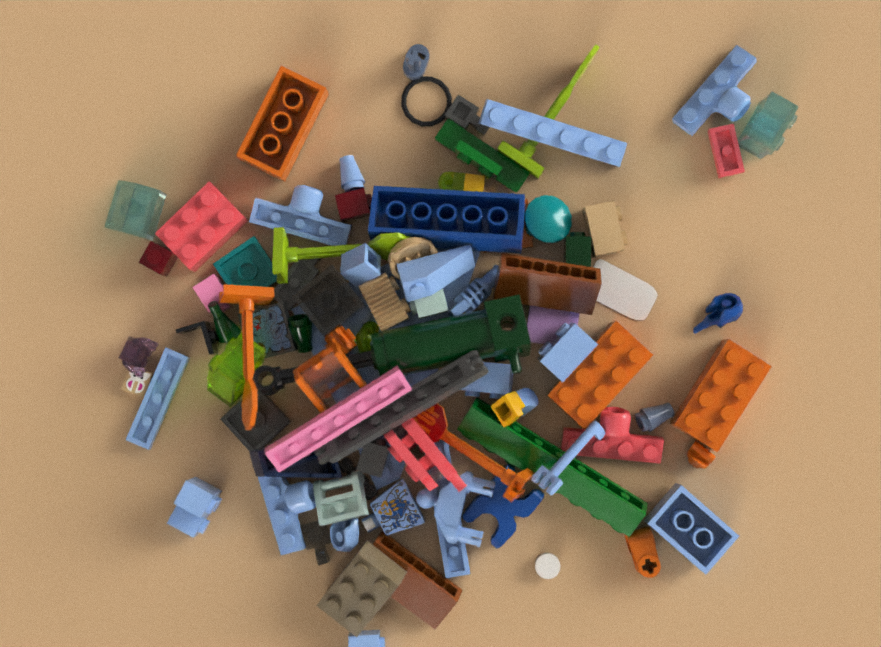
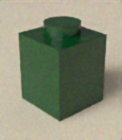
(577, 249)

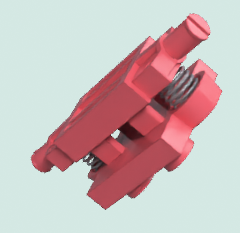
(433, 457)

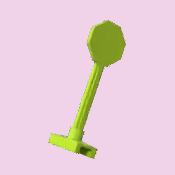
(523, 155)
(283, 253)

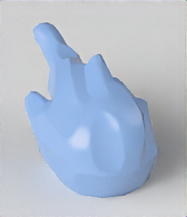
(345, 534)

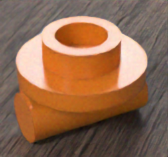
(699, 456)

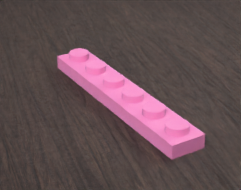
(337, 419)

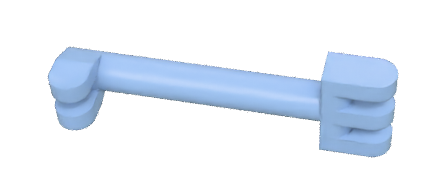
(551, 476)

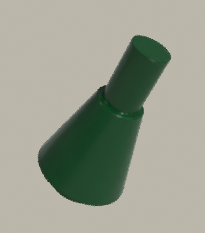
(224, 326)

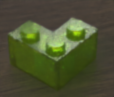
(226, 371)

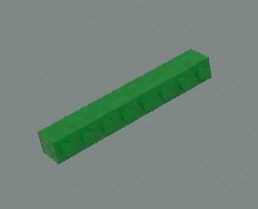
(580, 483)

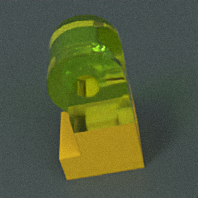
(461, 181)

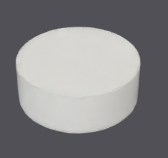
(547, 565)

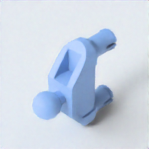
(451, 505)

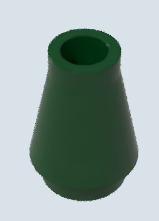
(301, 331)

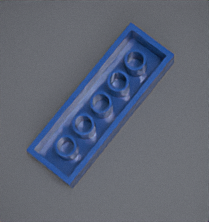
(450, 217)

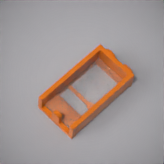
(328, 378)

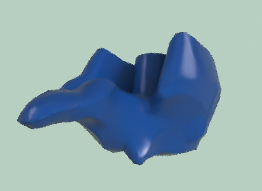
(725, 310)

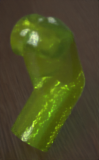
(363, 336)

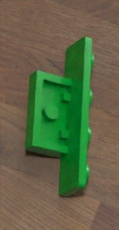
(482, 156)

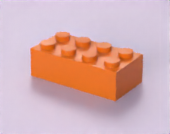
(282, 123)
(600, 375)
(720, 395)

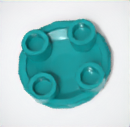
(548, 219)

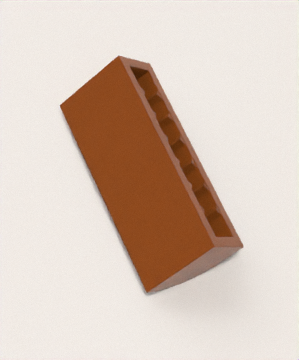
(548, 283)
(423, 588)

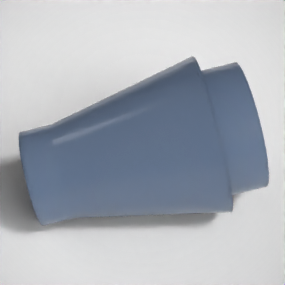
(652, 417)

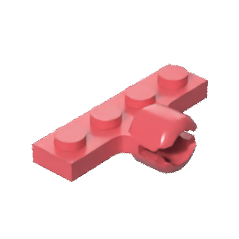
(618, 441)

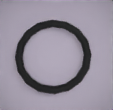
(406, 91)

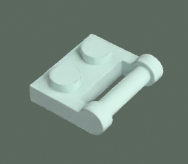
(340, 506)

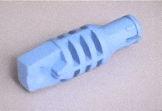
(474, 293)

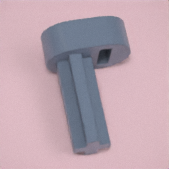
(414, 66)

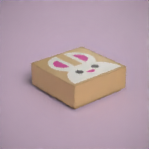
(135, 384)

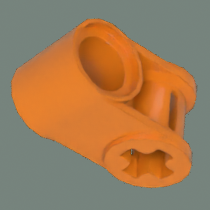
(643, 547)

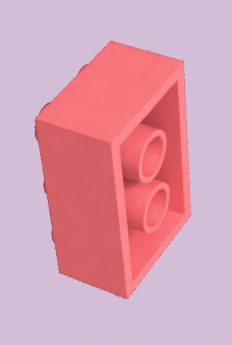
(201, 227)

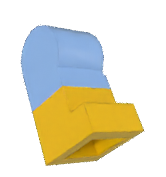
(514, 405)

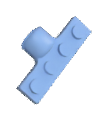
(718, 93)
(301, 217)
(284, 504)

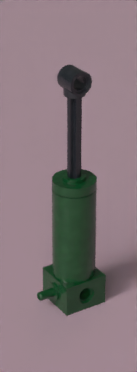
(435, 344)

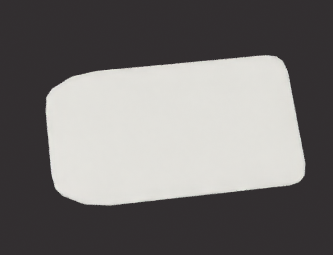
(625, 292)

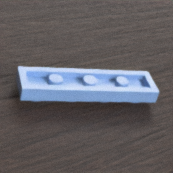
(157, 398)

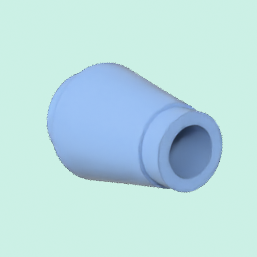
(350, 174)

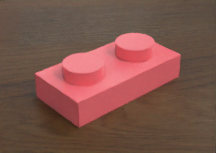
(726, 151)

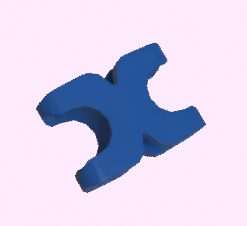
(502, 509)

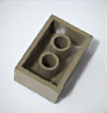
(362, 588)

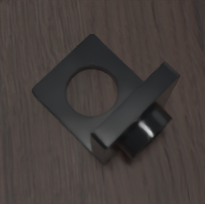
(209, 335)

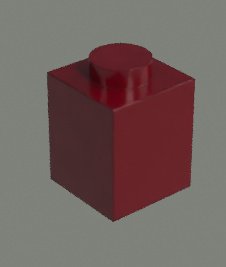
(353, 204)
(158, 259)

